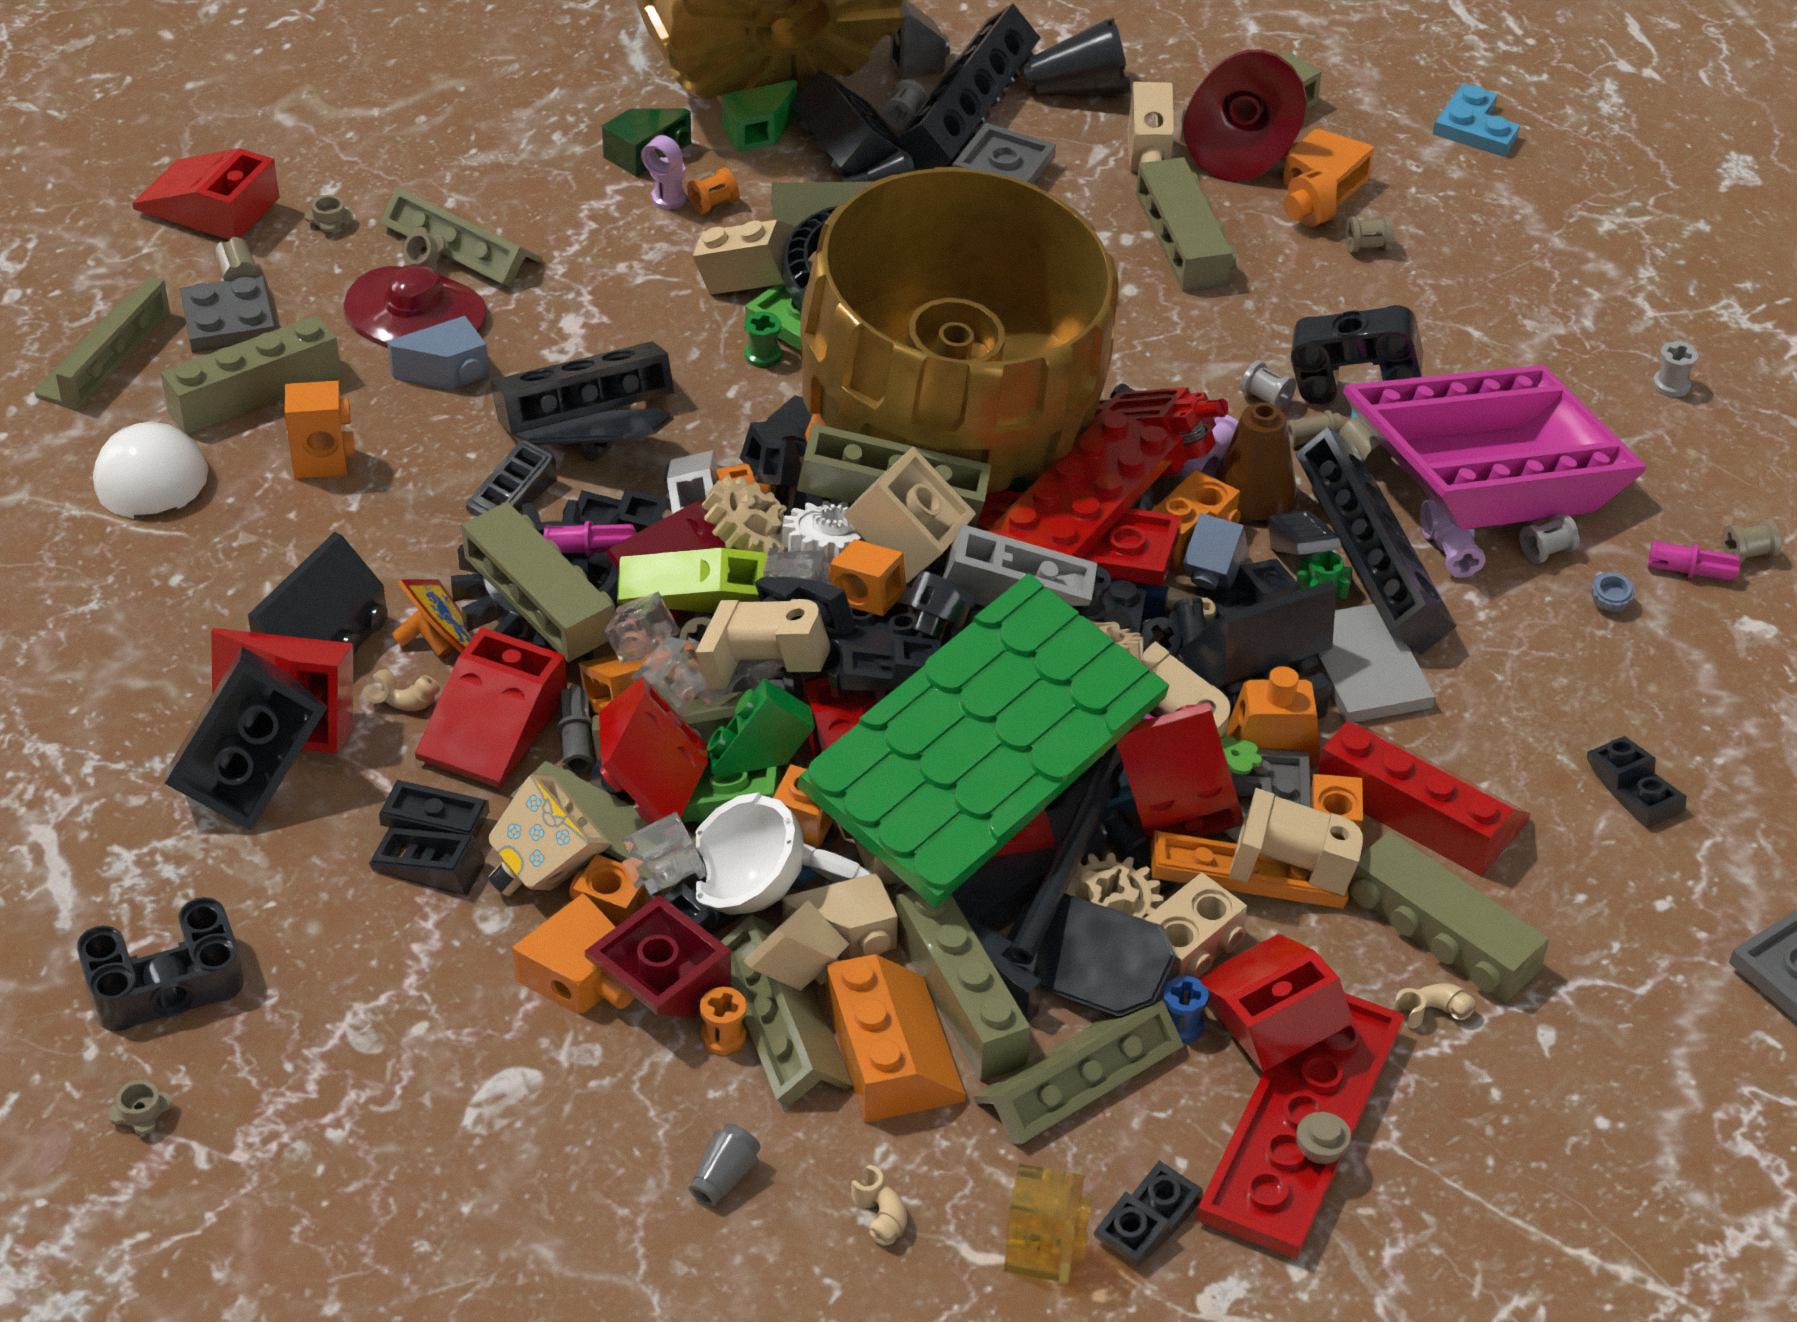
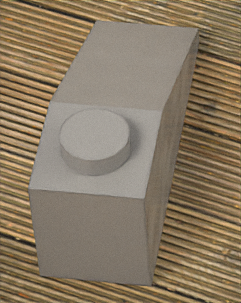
(993, 563)

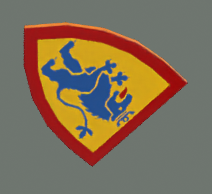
(436, 618)

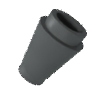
(724, 1164)

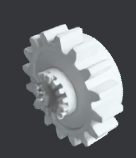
(818, 529)

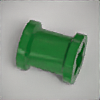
(763, 339)

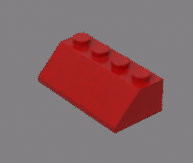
(1423, 798)

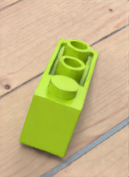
(692, 578)

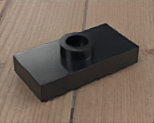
(433, 810)

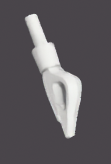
(832, 865)

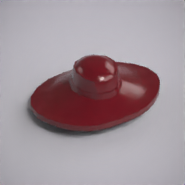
(1245, 115)
(406, 300)

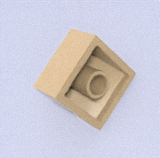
(742, 255)
(910, 512)

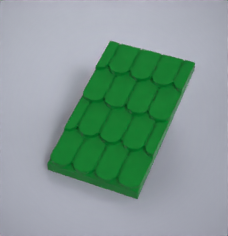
(981, 738)

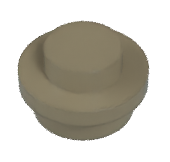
(1323, 1137)

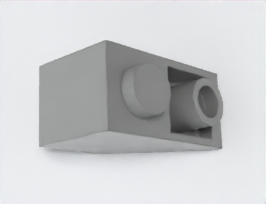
(691, 478)

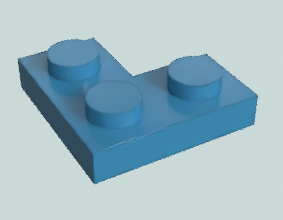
(1469, 121)

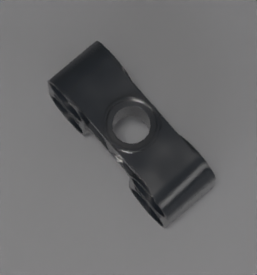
(1377, 336)
(167, 983)

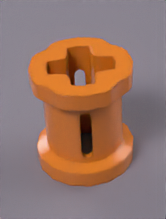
(702, 197)
(729, 1024)

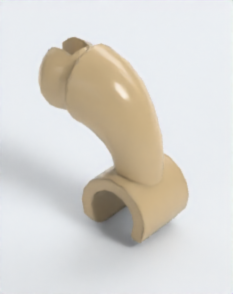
(411, 699)
(1443, 996)
(892, 1213)

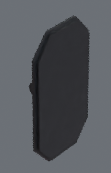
(599, 430)
(1101, 957)

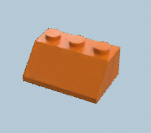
(890, 1038)

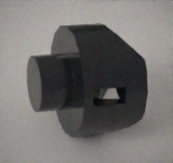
(938, 605)

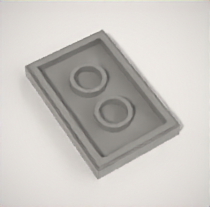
(1372, 668)

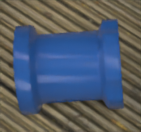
(1197, 1001)

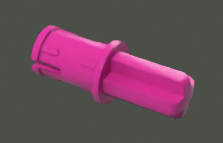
(588, 537)
(1693, 561)

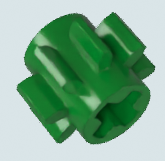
(1323, 568)

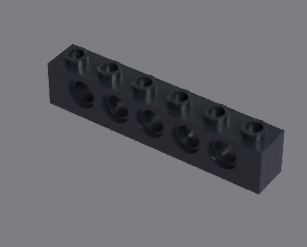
(969, 90)
(1375, 541)

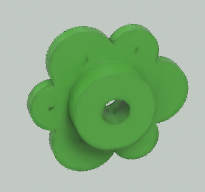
(1241, 755)

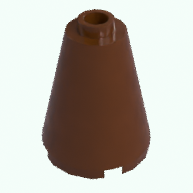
(1260, 464)

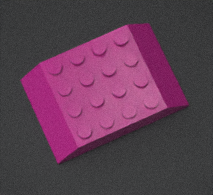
(1497, 444)

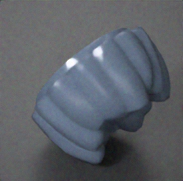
(1612, 591)

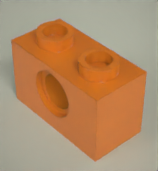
(316, 429)

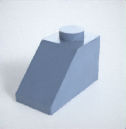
(440, 355)
(1215, 552)

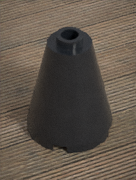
(1081, 65)

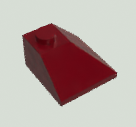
(663, 959)

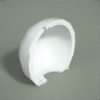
(148, 470)
(749, 854)

